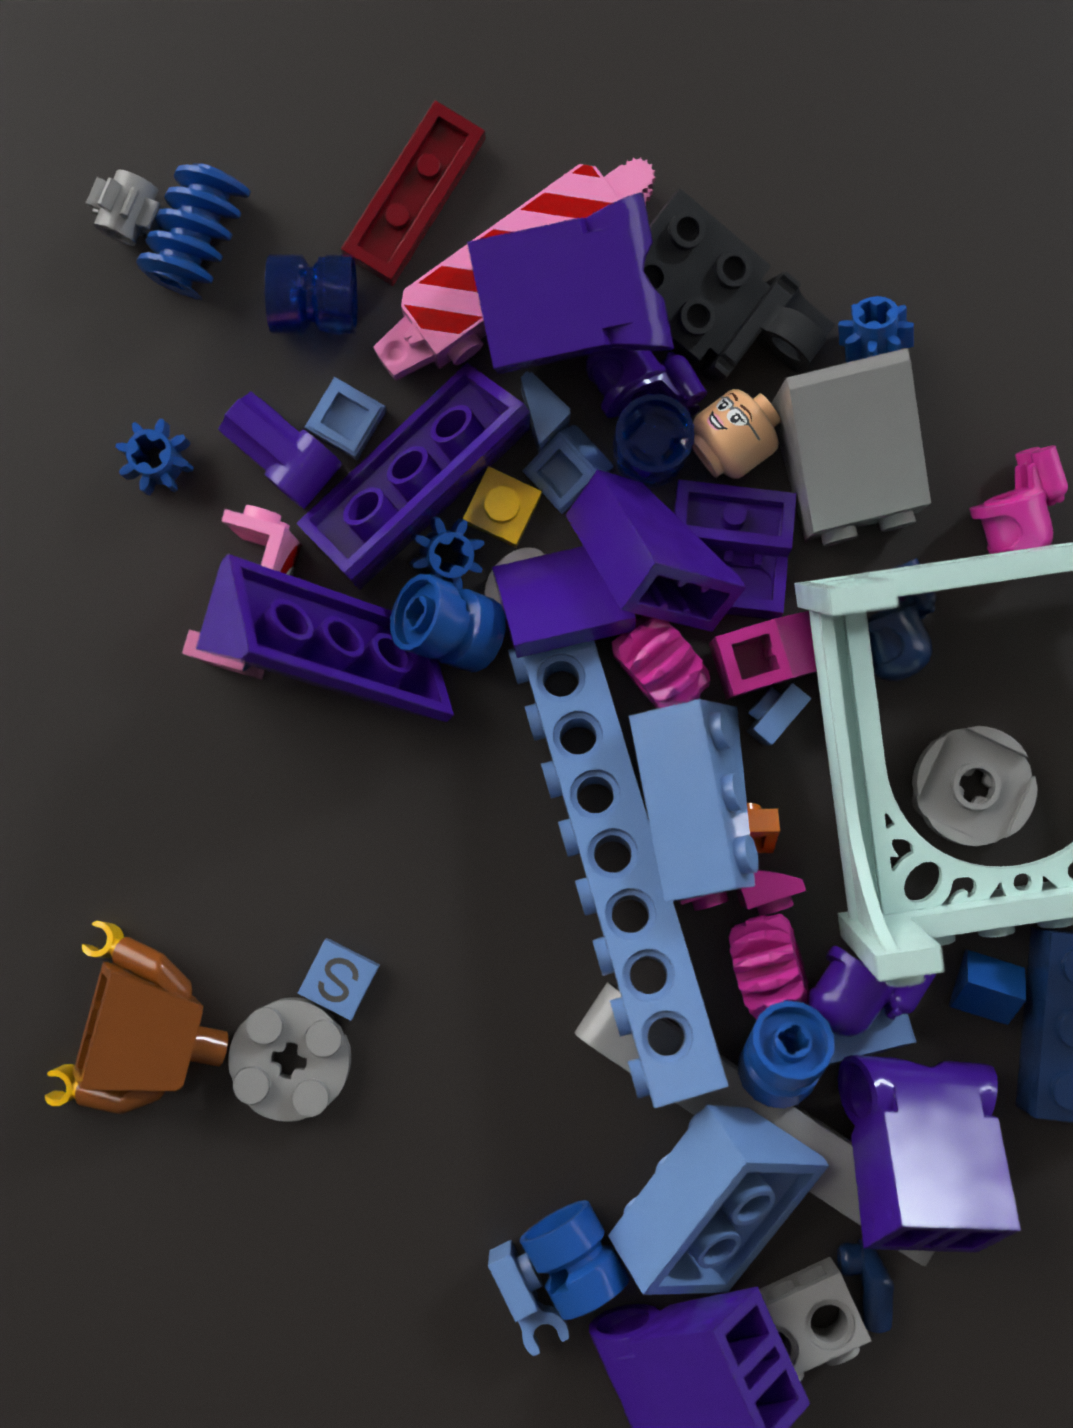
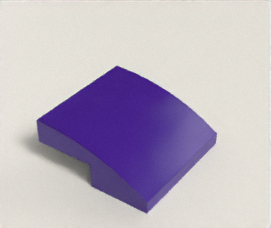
(749, 533)
(557, 602)

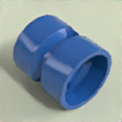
(447, 623)
(785, 1054)
(578, 1266)

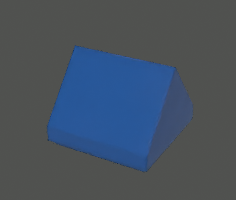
(989, 987)

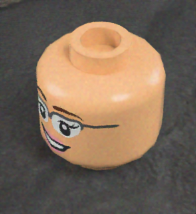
(735, 433)

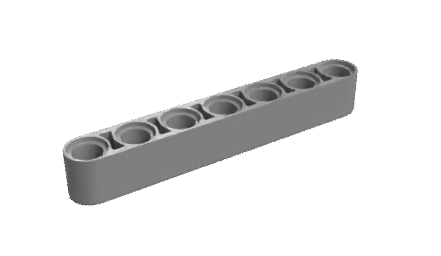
(837, 1183)

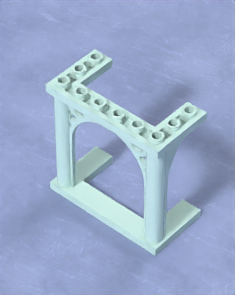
(883, 927)

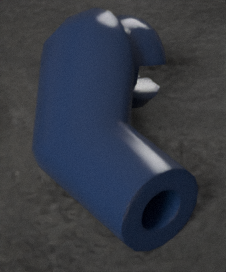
(876, 1283)

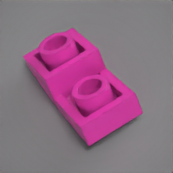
(769, 895)

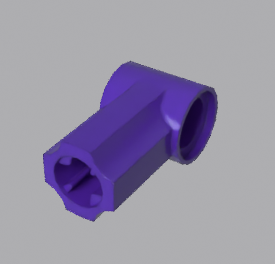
(291, 458)

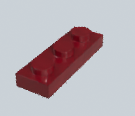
(414, 192)

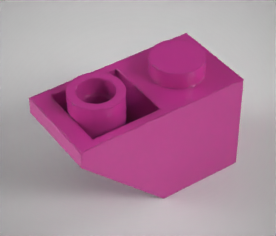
(764, 654)

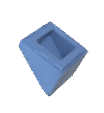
(546, 410)
(566, 467)

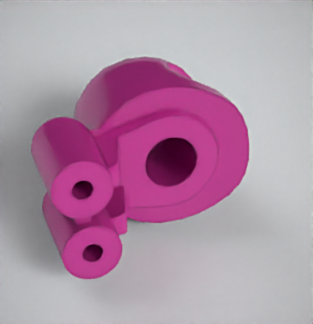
(1021, 516)

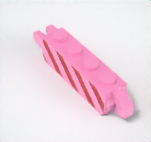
(443, 305)

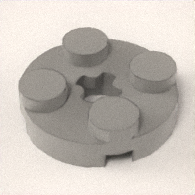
(1004, 771)
(259, 1078)

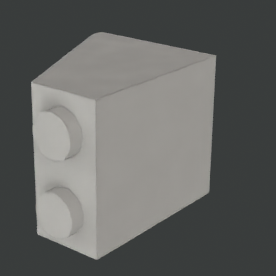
(853, 447)

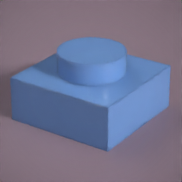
(775, 712)

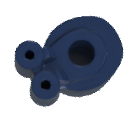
(900, 637)

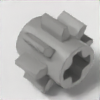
(124, 206)

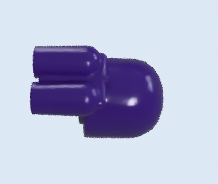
(632, 374)
(854, 997)

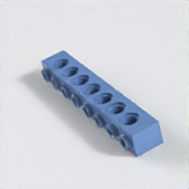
(697, 1064)

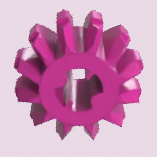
(661, 663)
(767, 962)

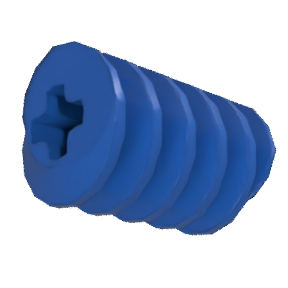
(190, 227)

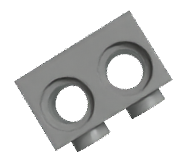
(792, 1305)

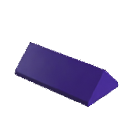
(415, 474)
(317, 639)

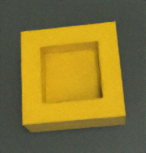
(502, 506)

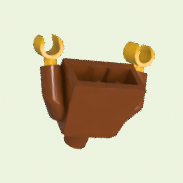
(136, 1031)

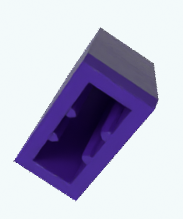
(651, 555)

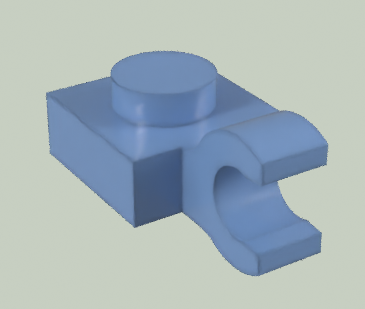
(518, 1286)

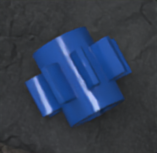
(875, 329)
(170, 456)
(460, 545)

